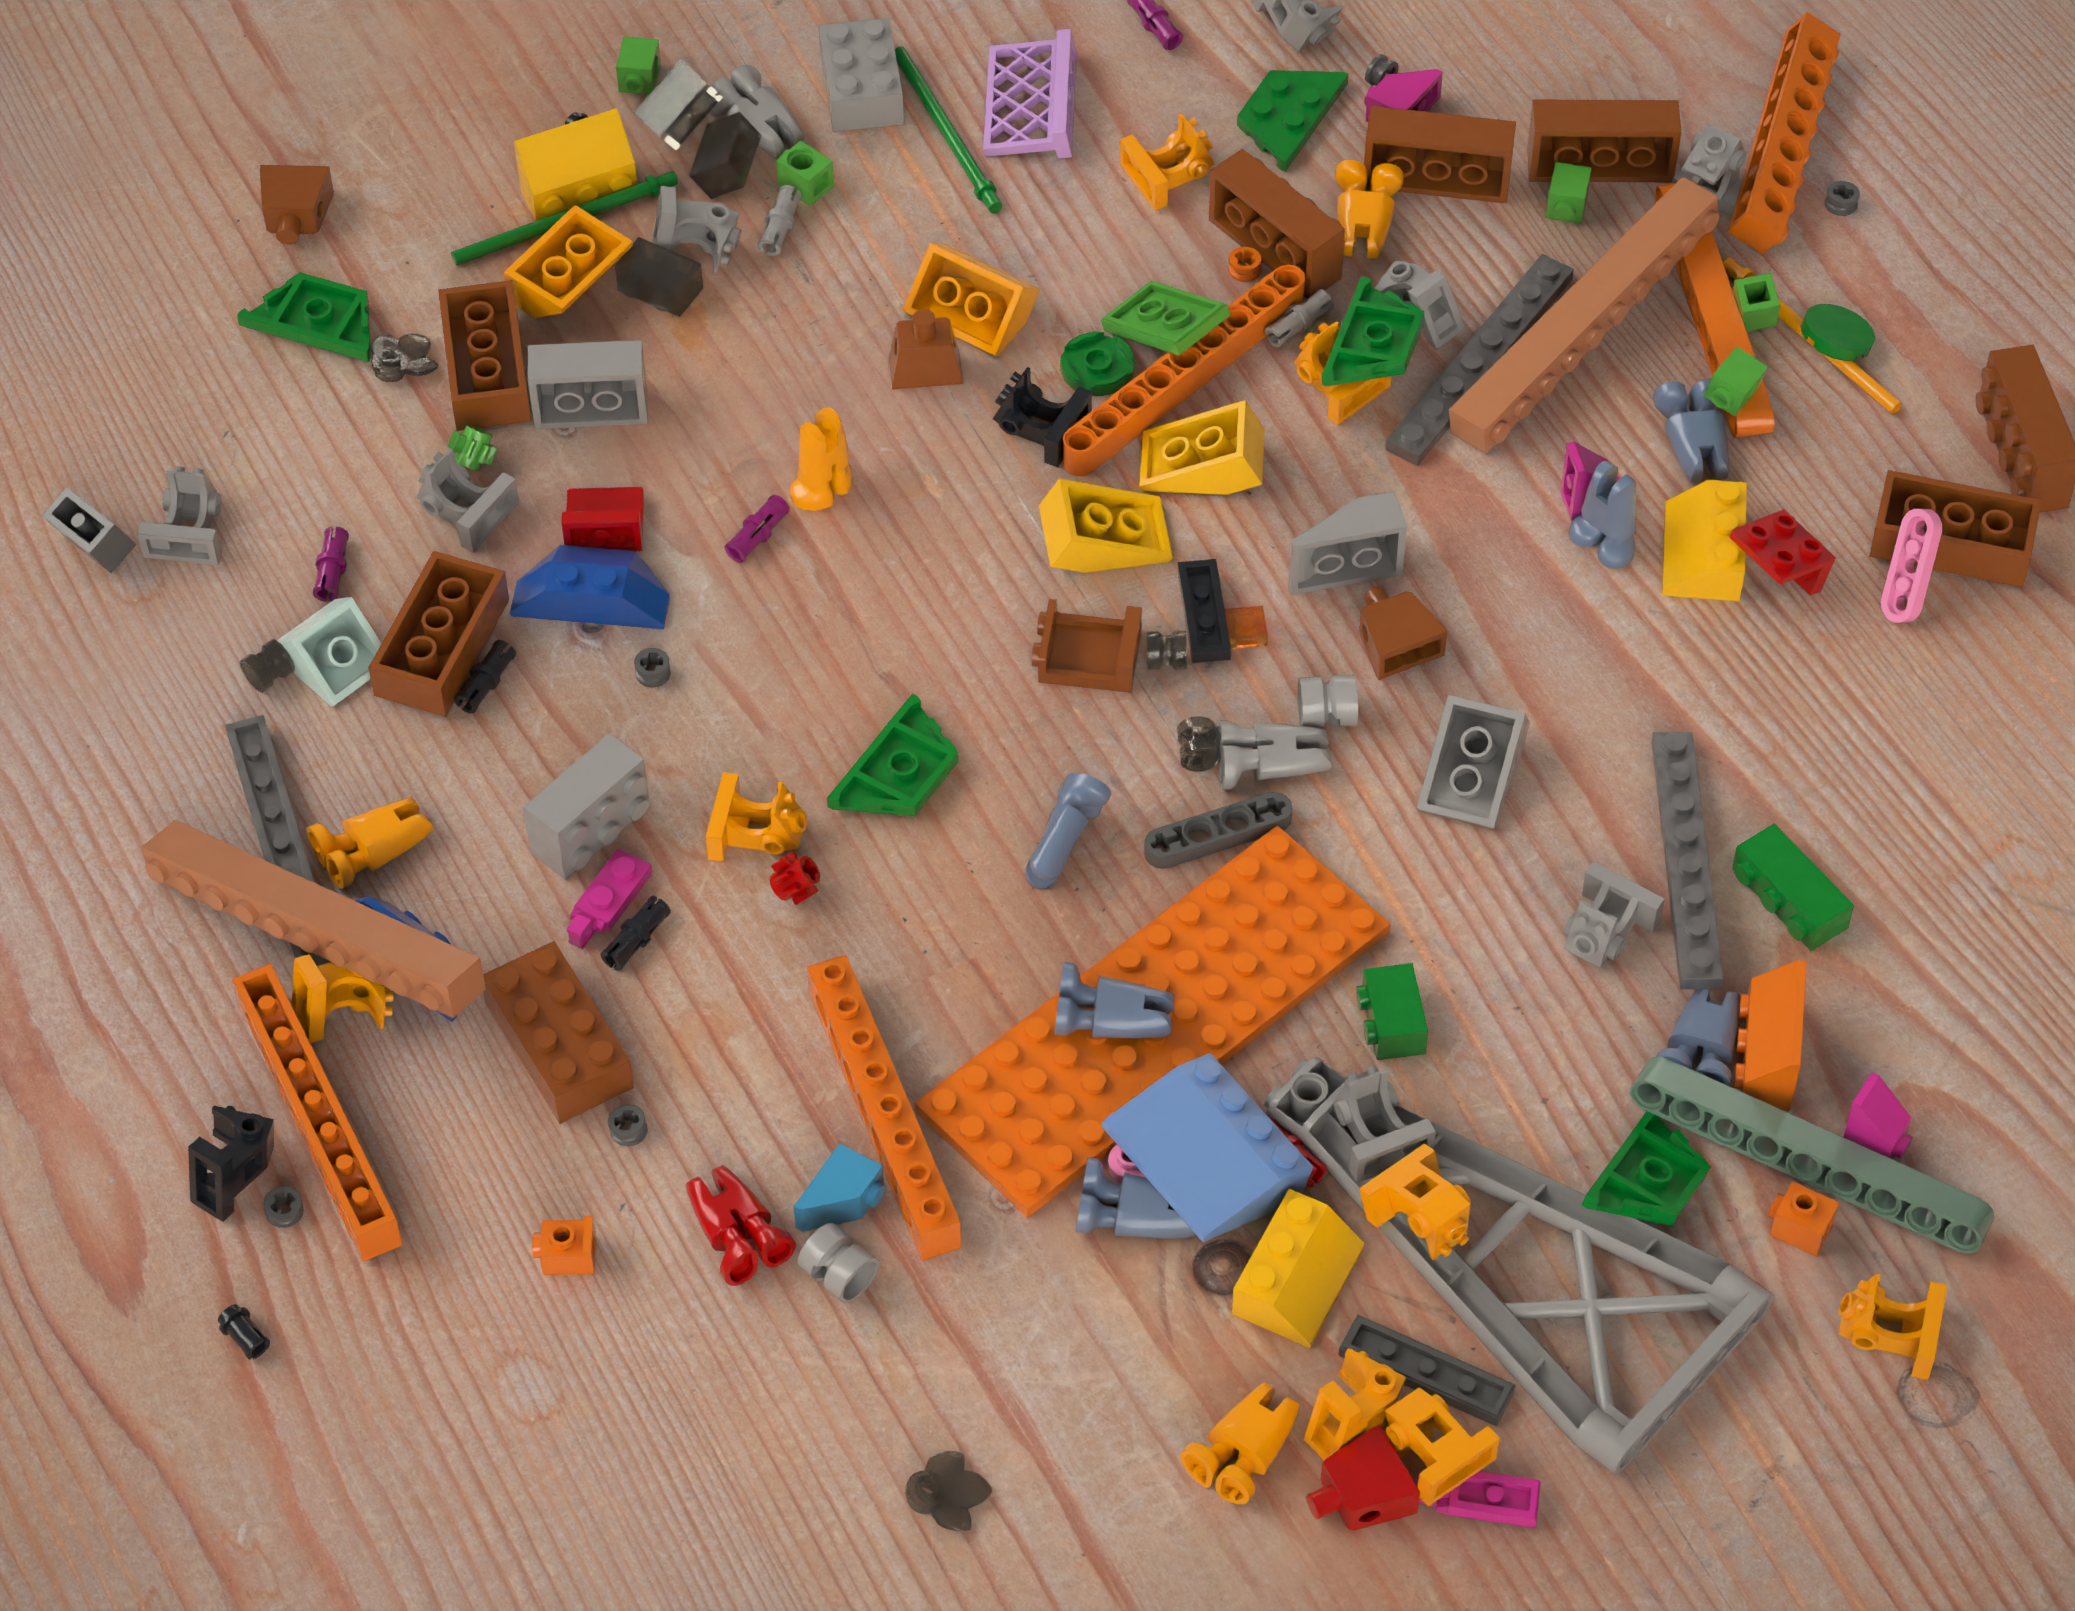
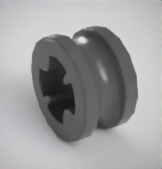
(1379, 69)
(1834, 201)
(642, 664)
(637, 1131)
(287, 1194)

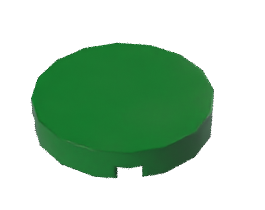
(1838, 332)
(1097, 363)

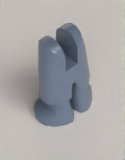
(1694, 433)
(1608, 517)
(1077, 801)
(1119, 1008)
(1707, 1027)
(1139, 1209)

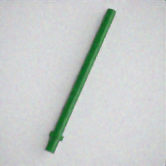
(650, 186)
(984, 188)

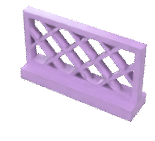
(1059, 102)

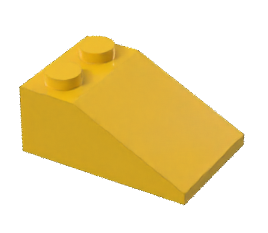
(1205, 453)
(1102, 528)

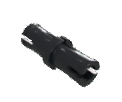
(485, 676)
(635, 933)

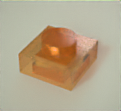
(1246, 627)

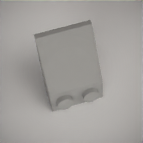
(1350, 546)
(1473, 761)

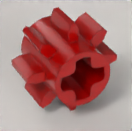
(794, 878)

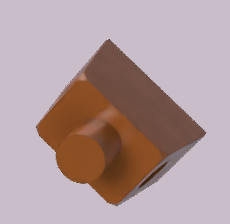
(295, 199)
(924, 353)
(1399, 632)

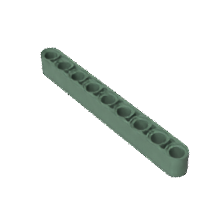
(1813, 1155)

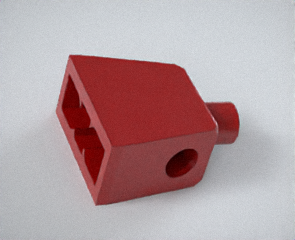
(1365, 1483)

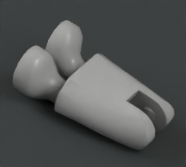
(763, 109)
(1275, 751)

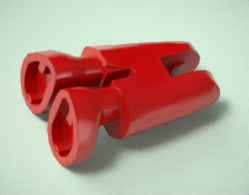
(733, 1220)

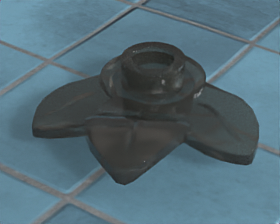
(401, 356)
(952, 1489)

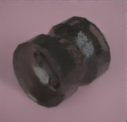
(1166, 650)
(267, 665)
(1198, 744)

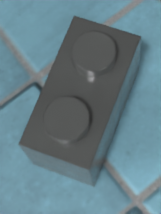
(89, 530)

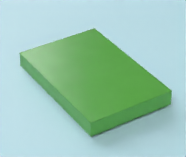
(1165, 317)

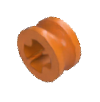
(1248, 272)

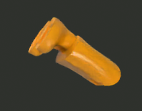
(1366, 212)
(821, 463)
(374, 837)
(1247, 1430)

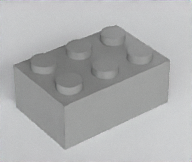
(861, 74)
(587, 384)
(587, 806)

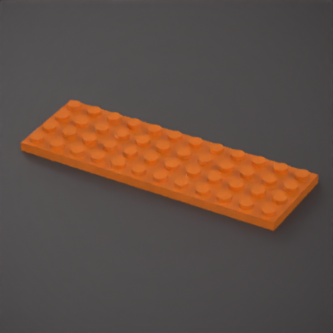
(1234, 958)

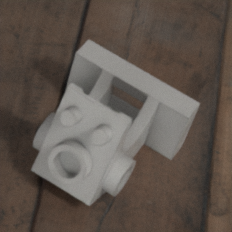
(1296, 24)
(1718, 160)
(696, 223)
(1429, 294)
(448, 482)
(190, 498)
(1618, 904)
(1367, 1099)

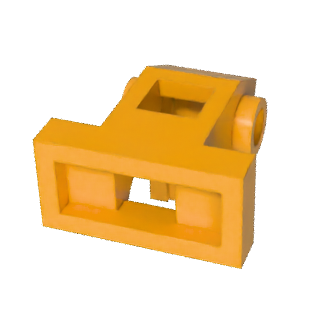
(1147, 166)
(1342, 398)
(733, 816)
(328, 987)
(1431, 1202)
(1919, 1323)
(1375, 1390)
(1448, 1459)

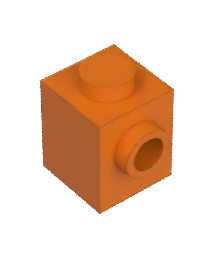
(1803, 1218)

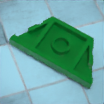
(1288, 110)
(315, 314)
(1374, 337)
(898, 767)
(1649, 1175)

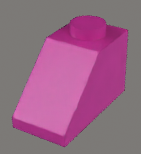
(1406, 91)
(1576, 476)
(1879, 1120)

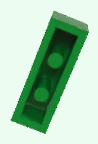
(1792, 887)

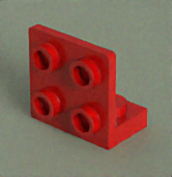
(604, 518)
(1785, 550)

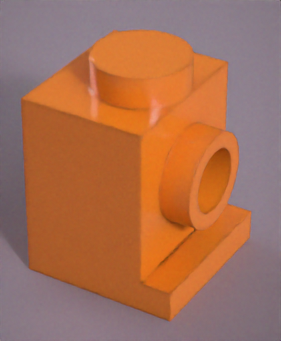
(566, 1246)

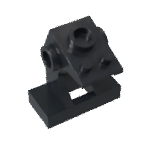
(1026, 400)
(234, 1164)

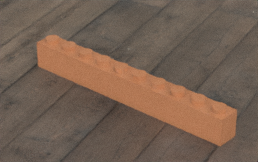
(1584, 315)
(315, 918)

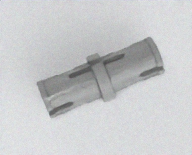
(779, 220)
(1298, 318)

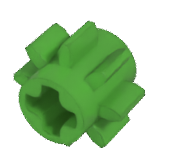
(472, 447)

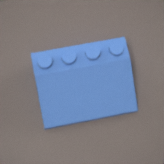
(1208, 1148)

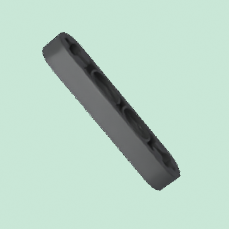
(1215, 824)

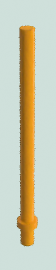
(1849, 368)

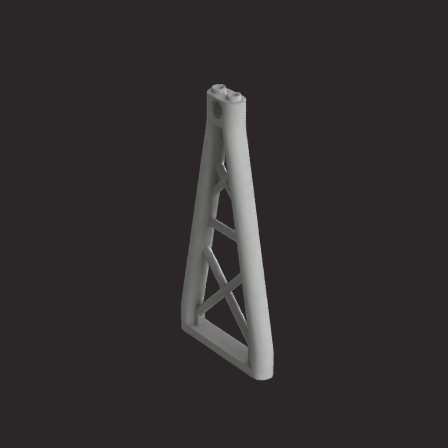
(1592, 1427)

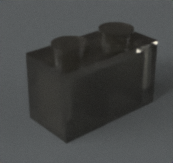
(678, 104)
(725, 155)
(659, 277)

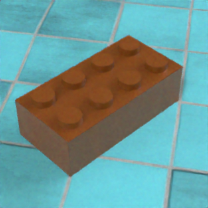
(1611, 136)
(1442, 152)
(1275, 220)
(484, 355)
(2027, 427)
(1982, 529)
(439, 633)
(557, 1032)

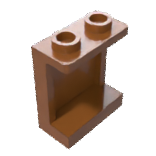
(1087, 649)

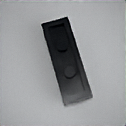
(1204, 611)

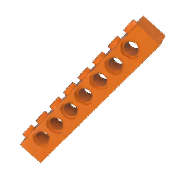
(1784, 134)
(884, 1108)
(317, 1113)

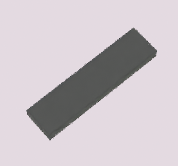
(1432, 1370)

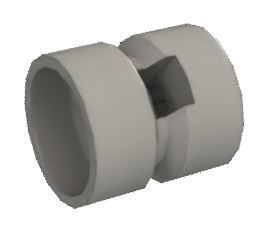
(1327, 701)
(841, 1267)

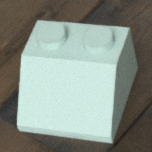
(333, 650)

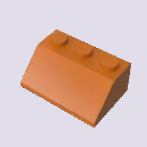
(1772, 1035)

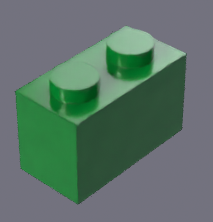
(1393, 1011)

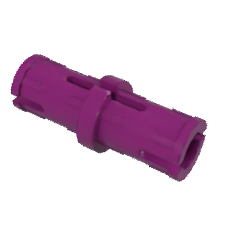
(1156, 20)
(771, 514)
(331, 564)

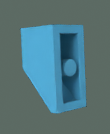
(840, 1190)

